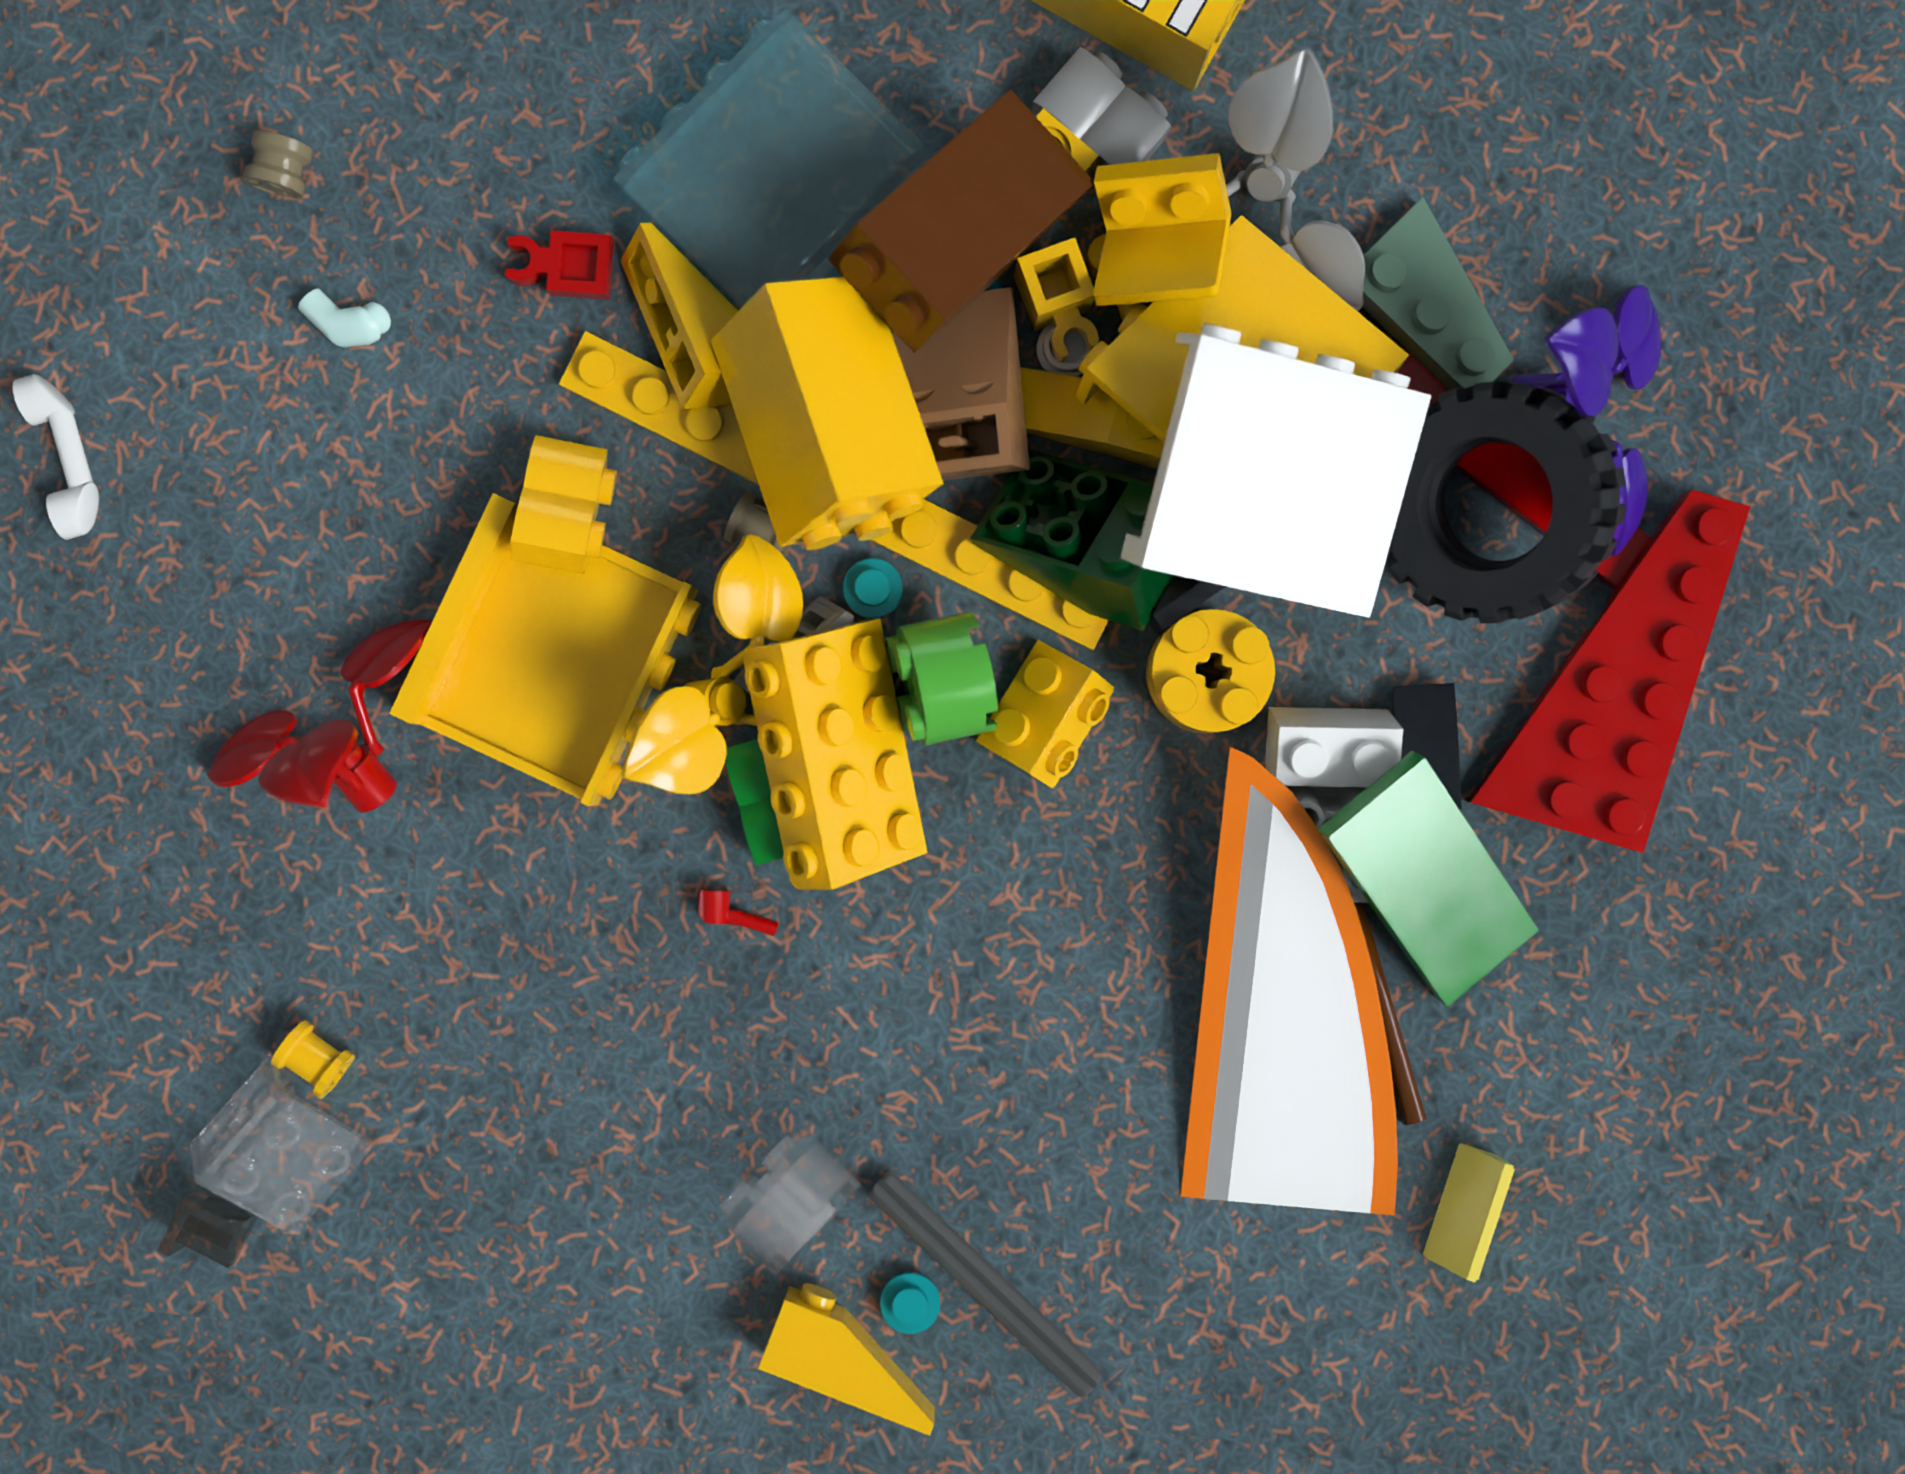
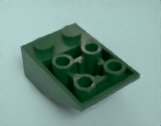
(1068, 533)

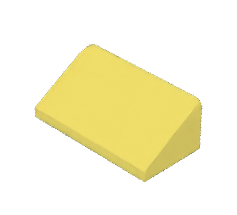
(1468, 1211)

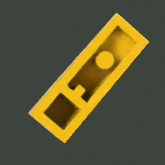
(680, 314)
(1095, 426)
(835, 1356)

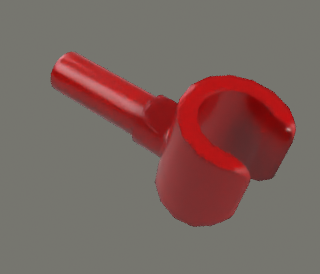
(714, 908)

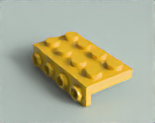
(835, 755)

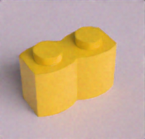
(560, 505)

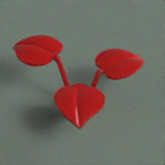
(328, 755)

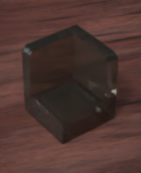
(208, 1227)

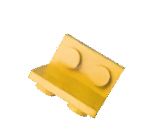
(1162, 229)

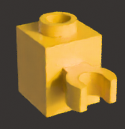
(1057, 292)

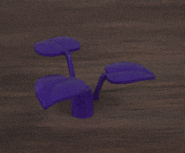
(1588, 358)

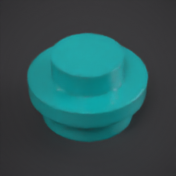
(872, 588)
(910, 1302)

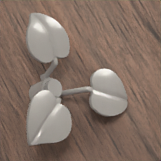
(1288, 125)

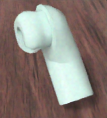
(345, 326)

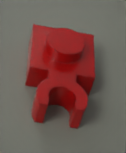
(573, 264)

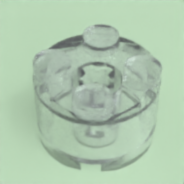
(789, 1201)

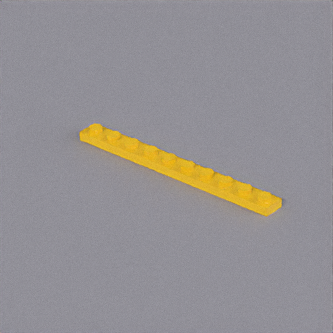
(927, 537)

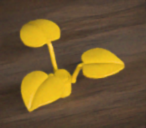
(678, 735)

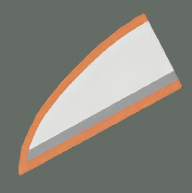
(1291, 1022)

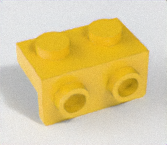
(1047, 714)

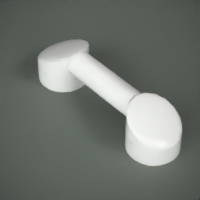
(75, 508)

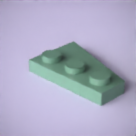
(1429, 303)

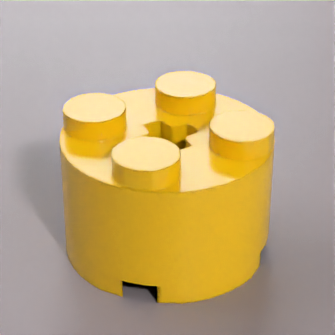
(1238, 651)

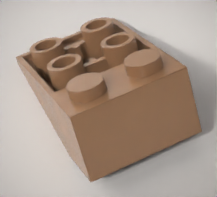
(972, 390)

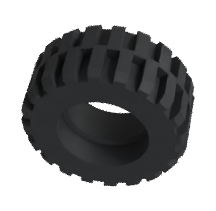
(1583, 511)

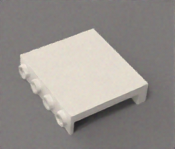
(1280, 473)

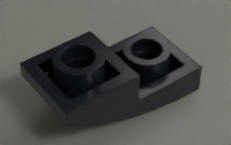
(1431, 729)

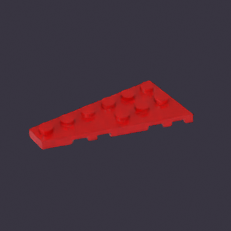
(1616, 706)

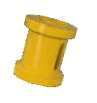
(312, 1059)

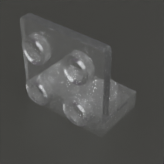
(275, 1151)

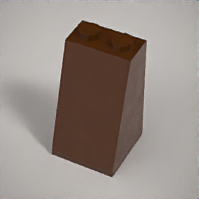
(960, 221)

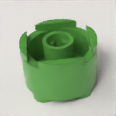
(944, 679)

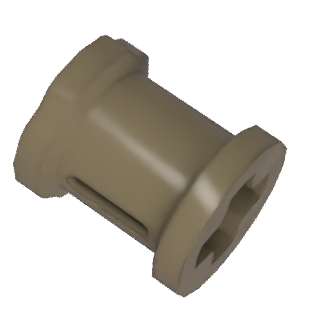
(752, 519)

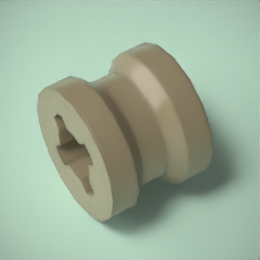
(277, 164)

